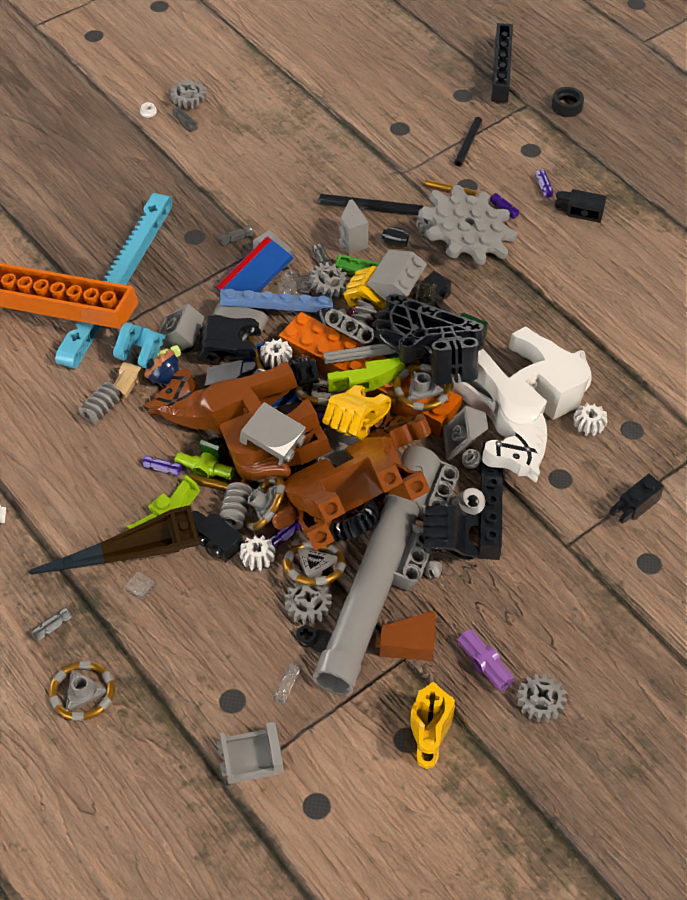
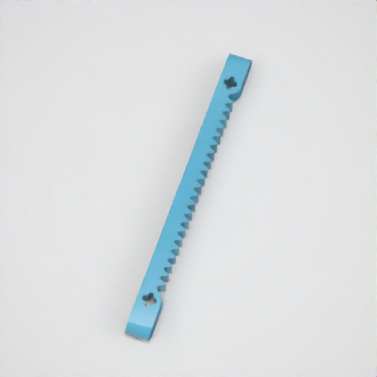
(78, 341)

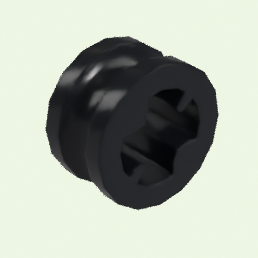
(300, 636)

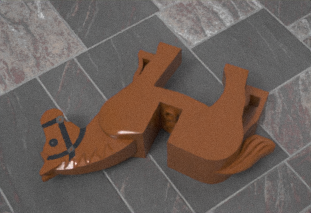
(229, 407)
(374, 467)

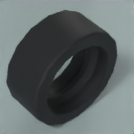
(567, 93)

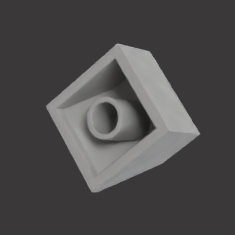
(353, 229)
(181, 327)
(463, 430)

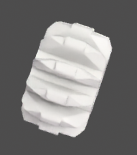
(275, 353)
(590, 419)
(257, 552)

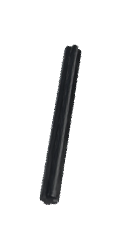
(370, 204)

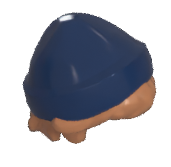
(163, 368)

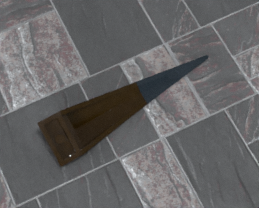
(155, 537)

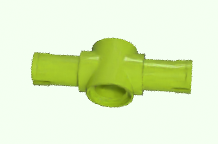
(205, 465)

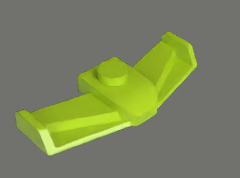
(181, 497)

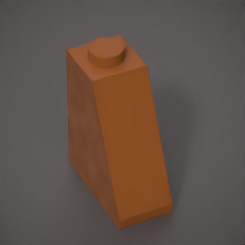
(409, 638)

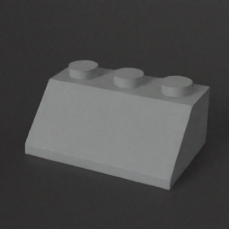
(396, 273)

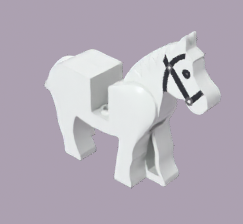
(517, 403)

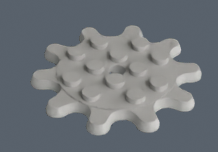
(477, 239)

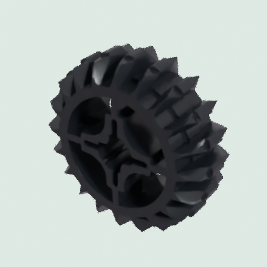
(355, 522)

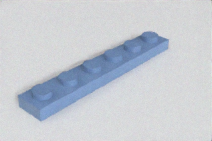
(274, 301)

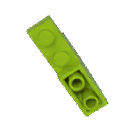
(373, 376)

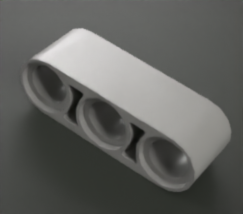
(242, 312)
(344, 323)

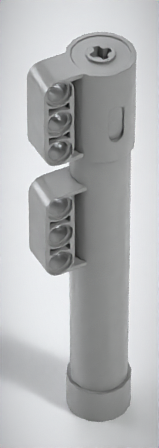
(384, 564)

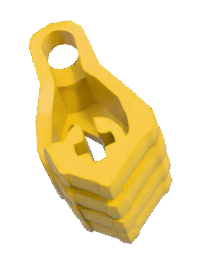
(359, 290)
(354, 412)
(429, 738)

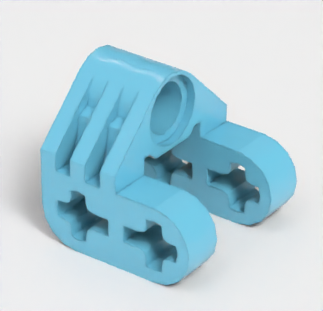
(142, 337)

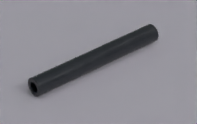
(468, 141)

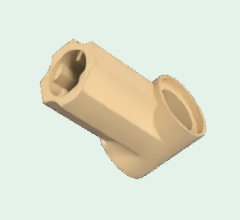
(128, 376)

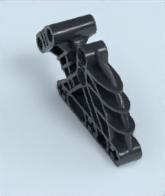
(420, 329)

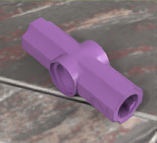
(485, 660)

